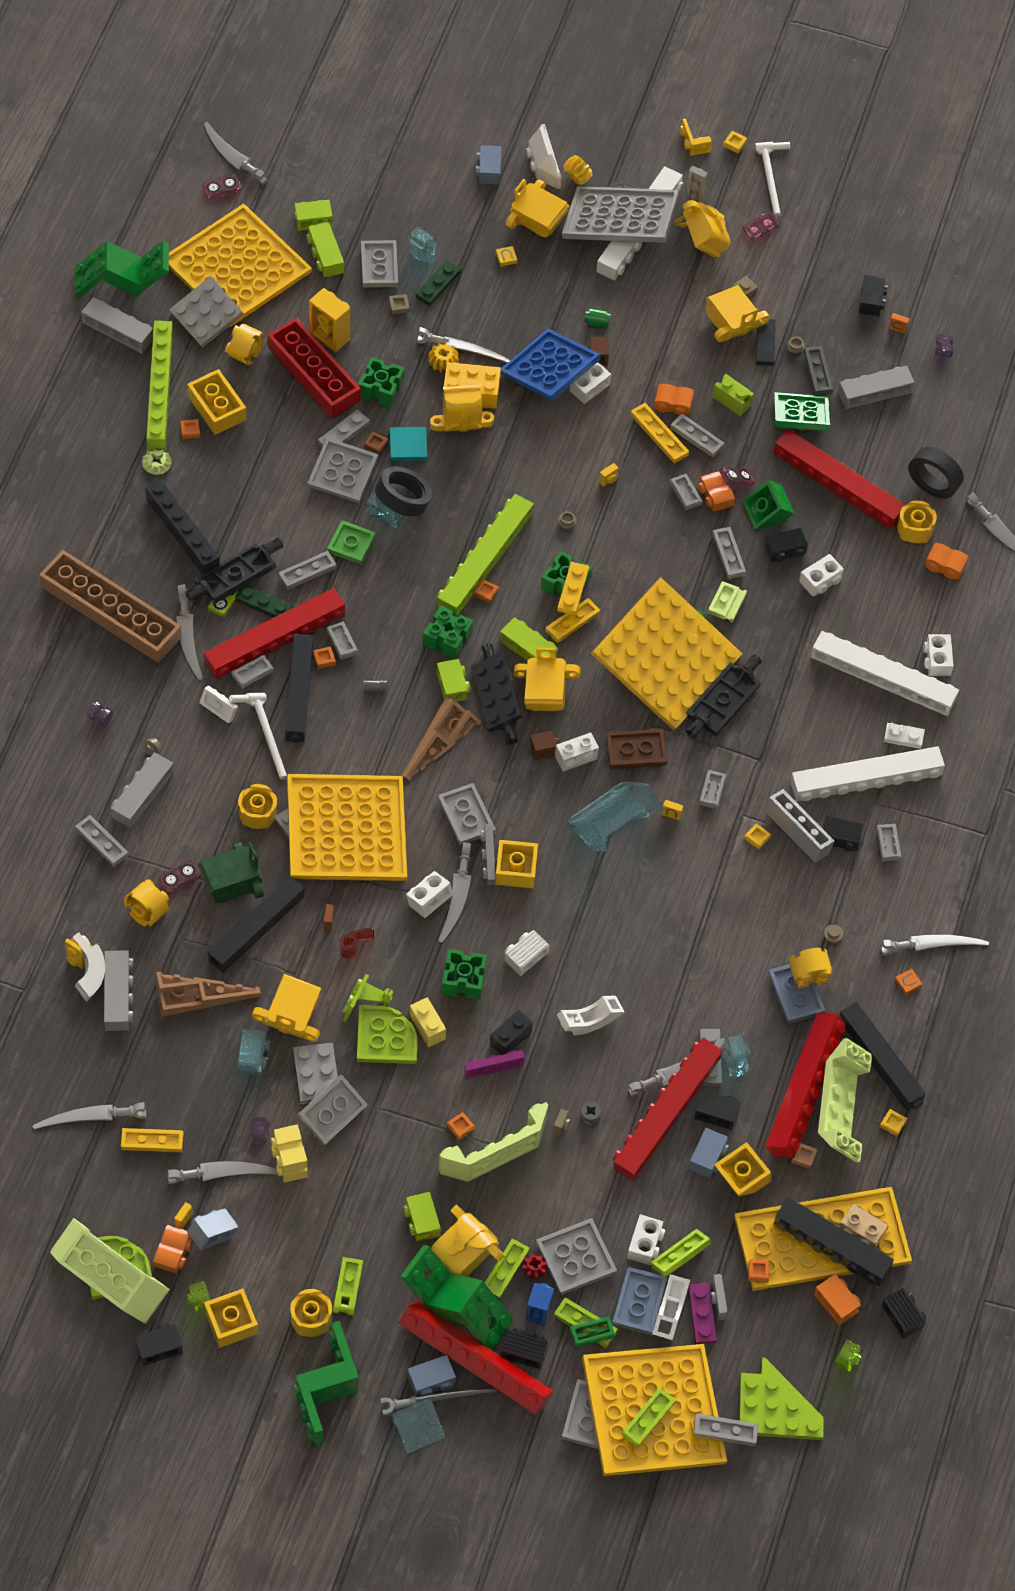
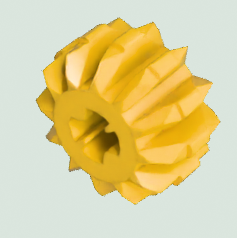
(577, 170)
(441, 355)

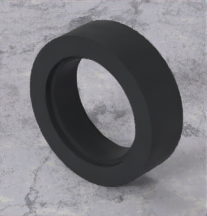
(943, 463)
(411, 481)

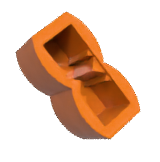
(674, 399)
(716, 492)
(946, 561)
(172, 1250)

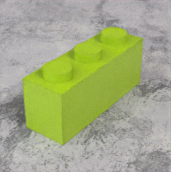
(325, 250)
(524, 640)

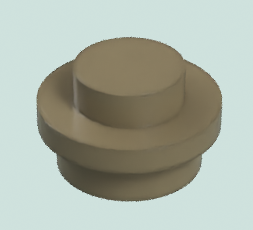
(796, 345)
(567, 520)
(152, 745)
(833, 934)

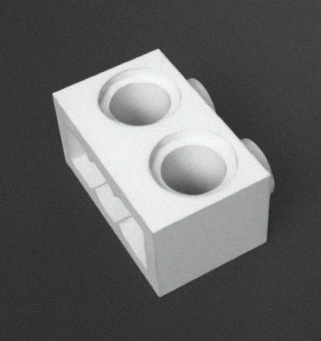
(594, 382)
(820, 572)
(941, 655)
(576, 752)
(429, 894)
(644, 1239)

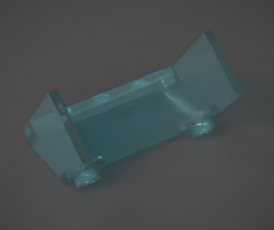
(612, 811)

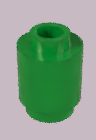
(597, 318)

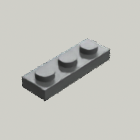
(818, 370)

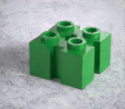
(381, 382)
(555, 577)
(447, 632)
(464, 974)

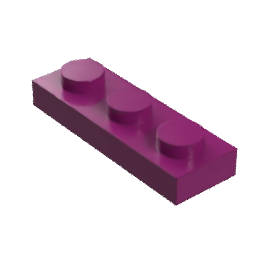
(494, 1064)
(702, 1313)

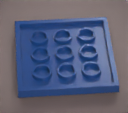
(550, 364)

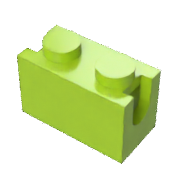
(312, 214)
(733, 395)
(452, 680)
(422, 1217)

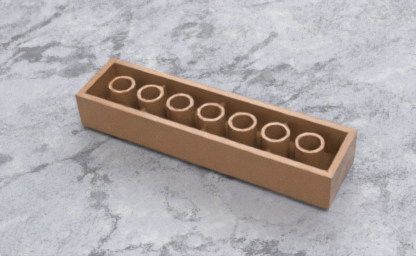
(110, 606)

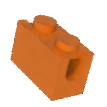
(837, 1299)

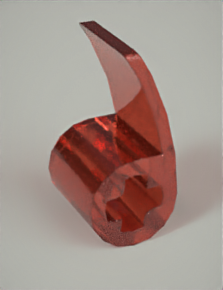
(348, 942)

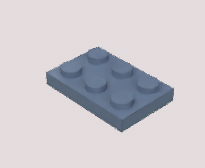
(795, 1002)
(639, 1301)

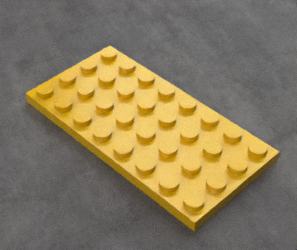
(796, 1261)

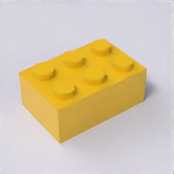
(329, 320)
(468, 374)
(216, 402)

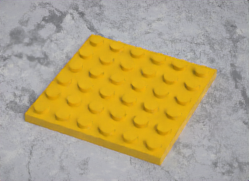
(242, 258)
(666, 653)
(346, 827)
(625, 1382)

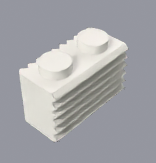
(526, 952)

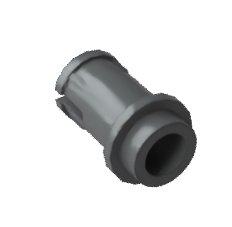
(377, 685)

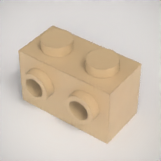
(863, 1226)

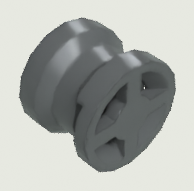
(590, 1119)

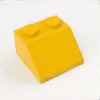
(744, 1170)

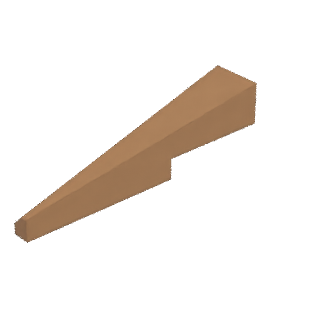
(446, 728)
(183, 994)

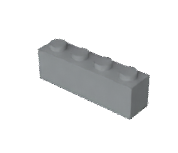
(117, 325)
(876, 387)
(142, 790)
(799, 825)
(117, 990)

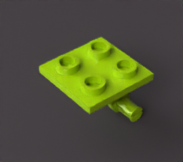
(366, 992)

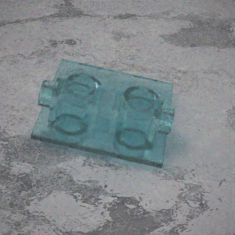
(418, 1425)

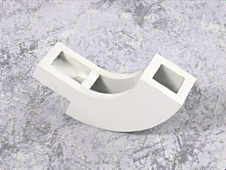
(94, 967)
(591, 1017)
(671, 1307)

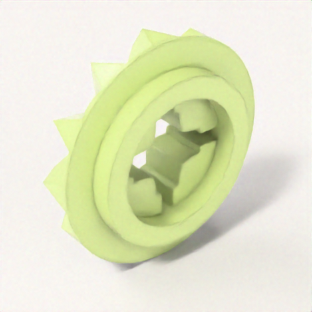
(155, 467)

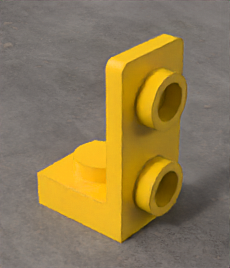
(695, 146)
(74, 954)

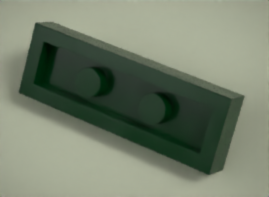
(438, 283)
(262, 601)

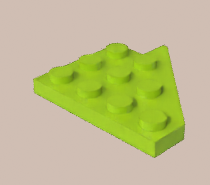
(777, 1406)

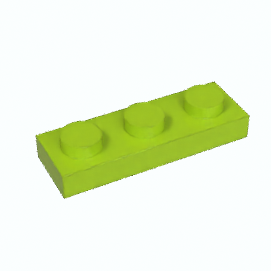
(680, 1253)
(507, 1268)
(573, 1314)
(648, 1417)

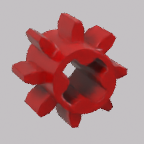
(540, 1266)

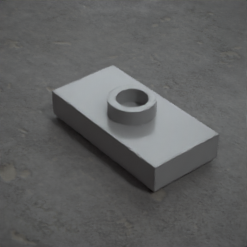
(686, 492)
(342, 640)
(252, 671)
(712, 789)
(888, 842)
(718, 1297)

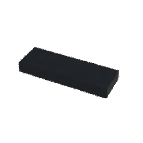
(766, 344)

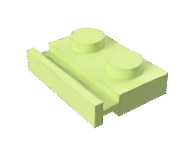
(727, 602)

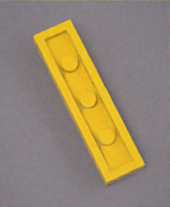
(659, 433)

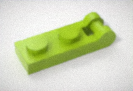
(348, 1285)

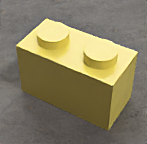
(427, 1022)

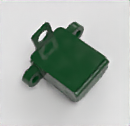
(233, 873)

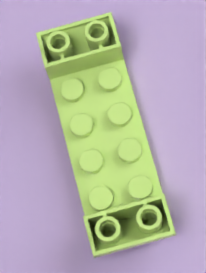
(839, 1097)
(455, 1165)
(108, 1272)

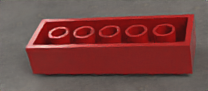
(314, 367)

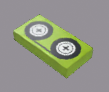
(223, 606)

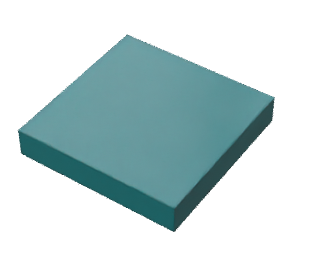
(408, 443)

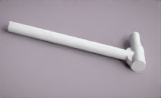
(765, 149)
(258, 700)

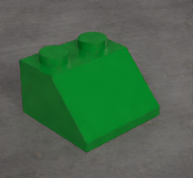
(768, 505)

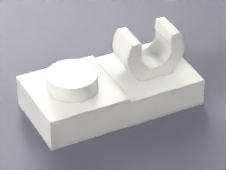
(218, 704)
(904, 735)

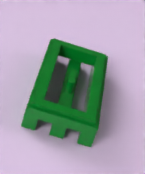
(578, 1343)

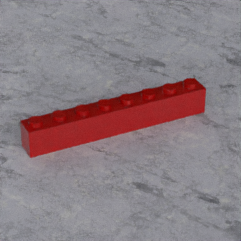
(838, 478)
(274, 633)
(805, 1086)
(667, 1109)
(475, 1357)

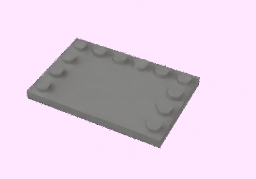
(620, 214)

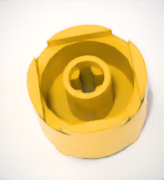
(245, 344)
(916, 522)
(257, 807)
(147, 903)
(811, 967)
(311, 1324)

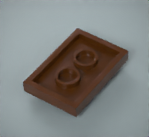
(636, 748)

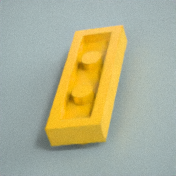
(573, 588)
(570, 623)
(152, 1140)

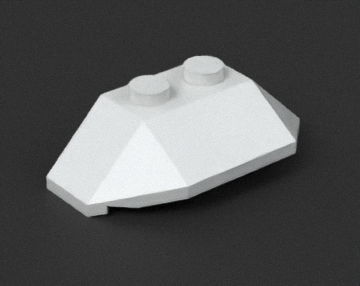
(543, 159)

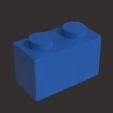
(539, 1304)

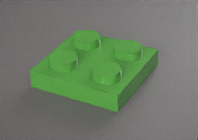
(351, 542)

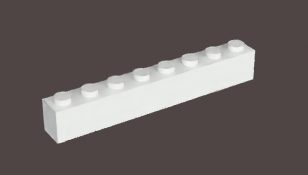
(621, 252)
(884, 673)
(867, 774)

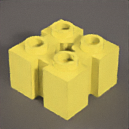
(289, 1153)

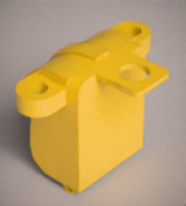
(536, 209)
(705, 227)
(733, 314)
(462, 410)
(546, 680)
(291, 1009)
(466, 1244)

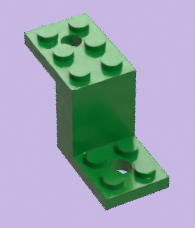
(121, 268)
(457, 1297)
(326, 1384)

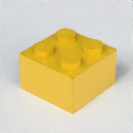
(516, 864)
(231, 1318)

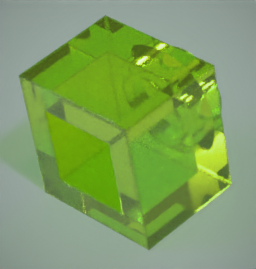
(198, 1295)
(849, 1355)

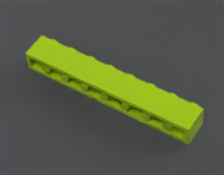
(159, 385)
(485, 554)

